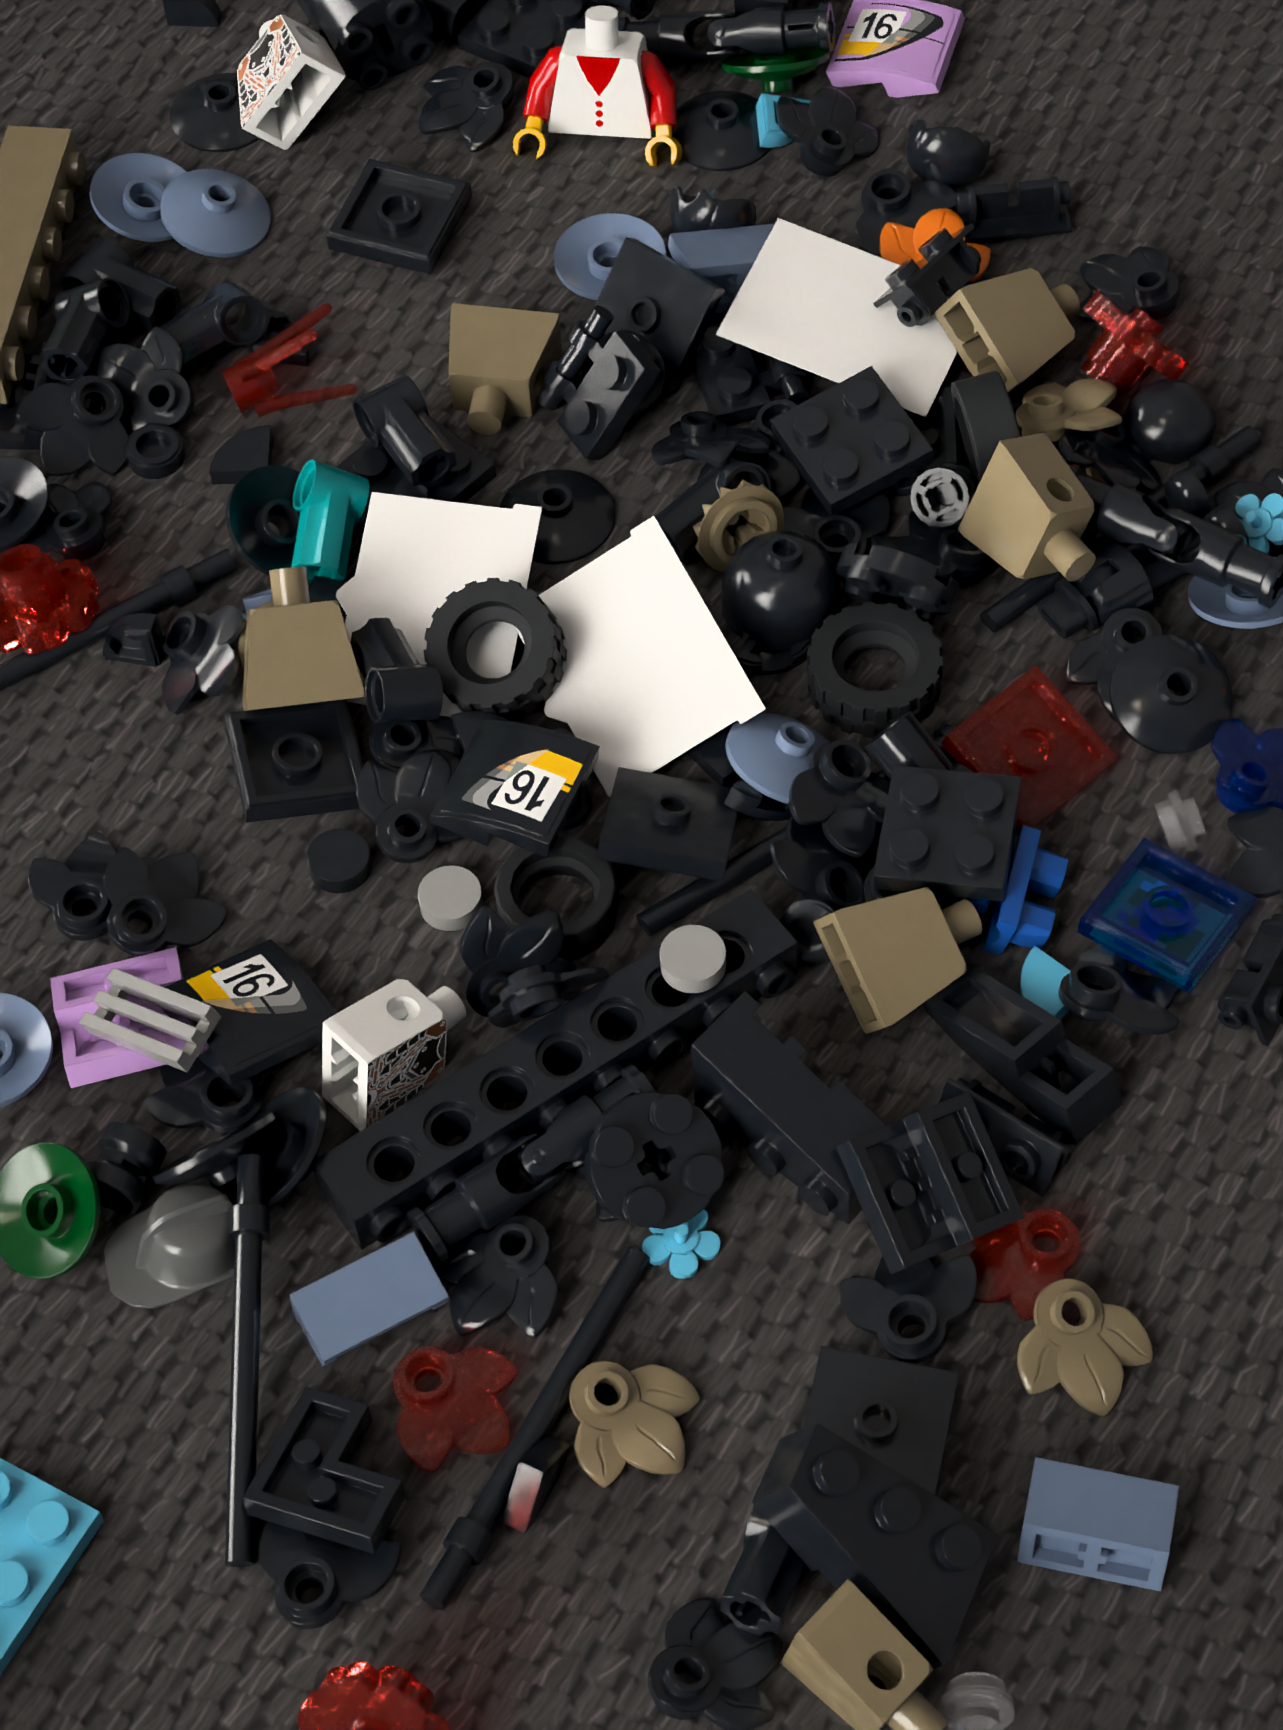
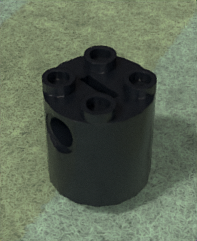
(373, 36)

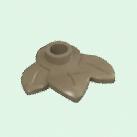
(1056, 409)
(1083, 1356)
(637, 1427)

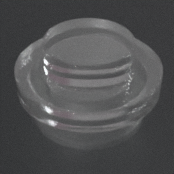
(1179, 821)
(977, 1702)

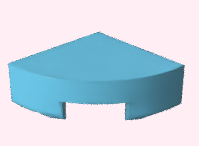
(768, 128)
(1041, 982)

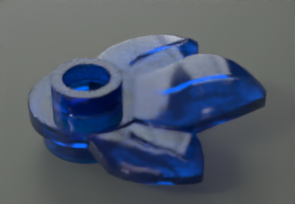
(1249, 766)

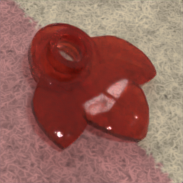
(1013, 1267)
(459, 1411)

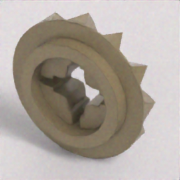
(754, 503)

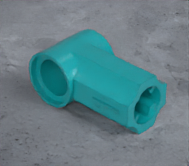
(329, 508)

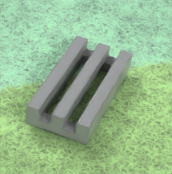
(114, 1003)

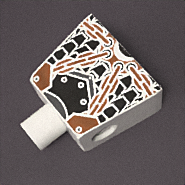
(285, 80)
(386, 1049)

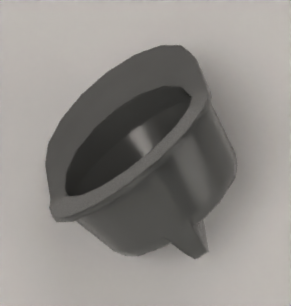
(172, 1247)

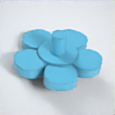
(1262, 520)
(683, 1245)

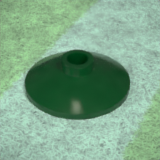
(776, 72)
(47, 1210)

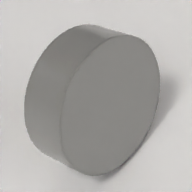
(449, 897)
(693, 958)

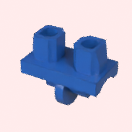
(1018, 919)

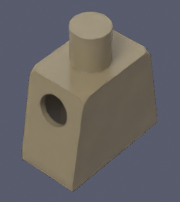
(1009, 324)
(499, 361)
(1031, 511)
(297, 648)
(896, 952)
(847, 1644)

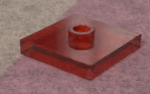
(1033, 736)

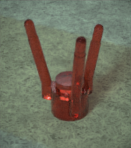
(253, 379)

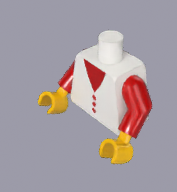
(602, 87)

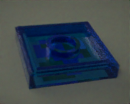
(1166, 915)

